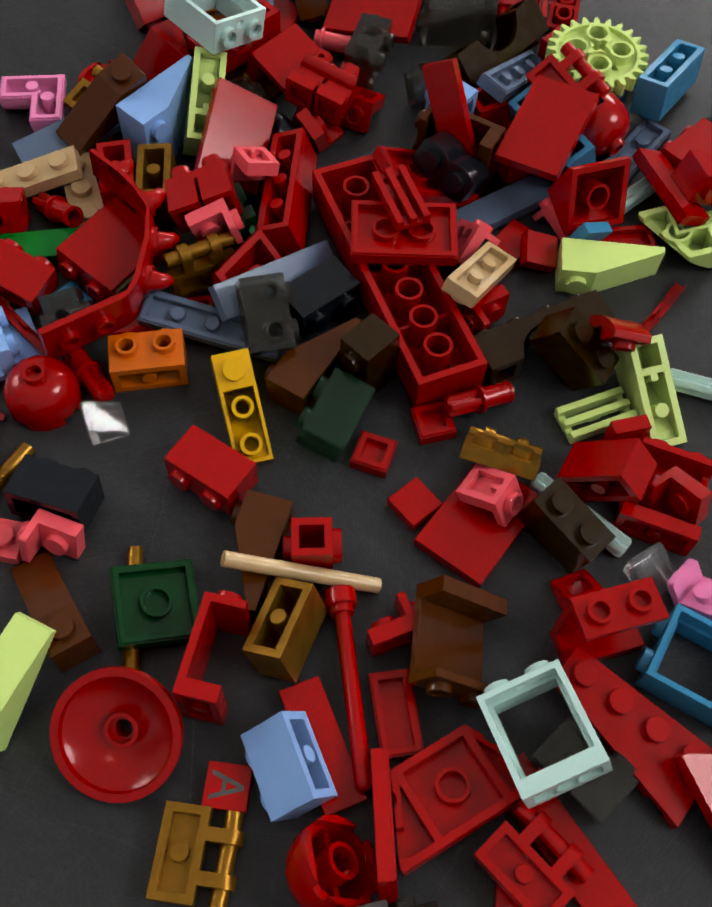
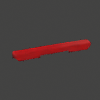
(663, 307)
(22, 327)

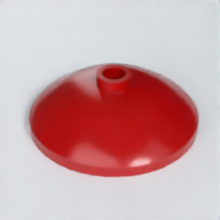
(98, 752)

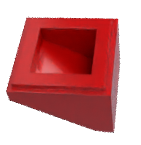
(573, 585)

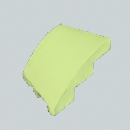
(689, 241)

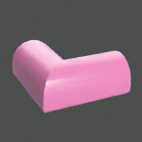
(38, 93)

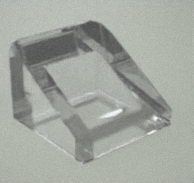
(104, 420)
(650, 563)

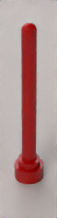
(341, 602)

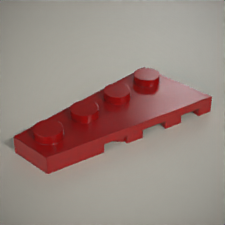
(636, 731)

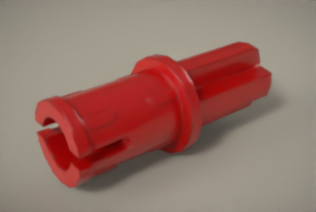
(58, 209)
(89, 374)
(479, 399)

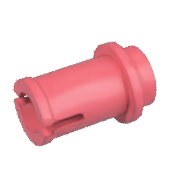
(331, 41)

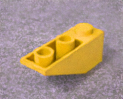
(241, 404)

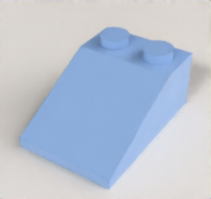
(158, 108)

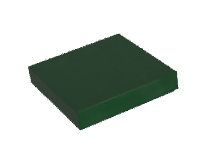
(153, 603)

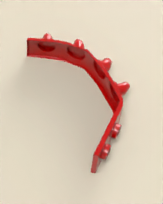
(124, 307)

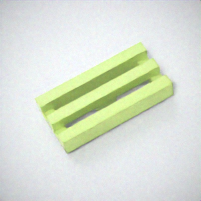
(613, 395)

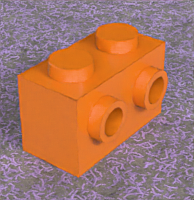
(147, 360)

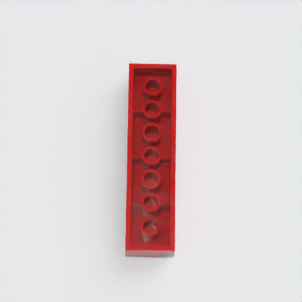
(435, 342)

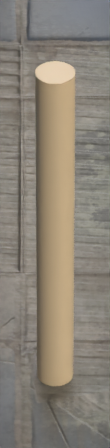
(299, 571)

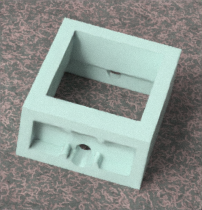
(242, 25)
(564, 774)

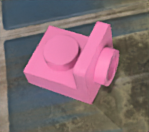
(691, 588)

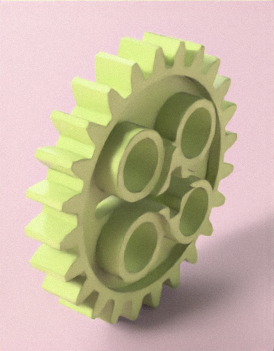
(607, 49)

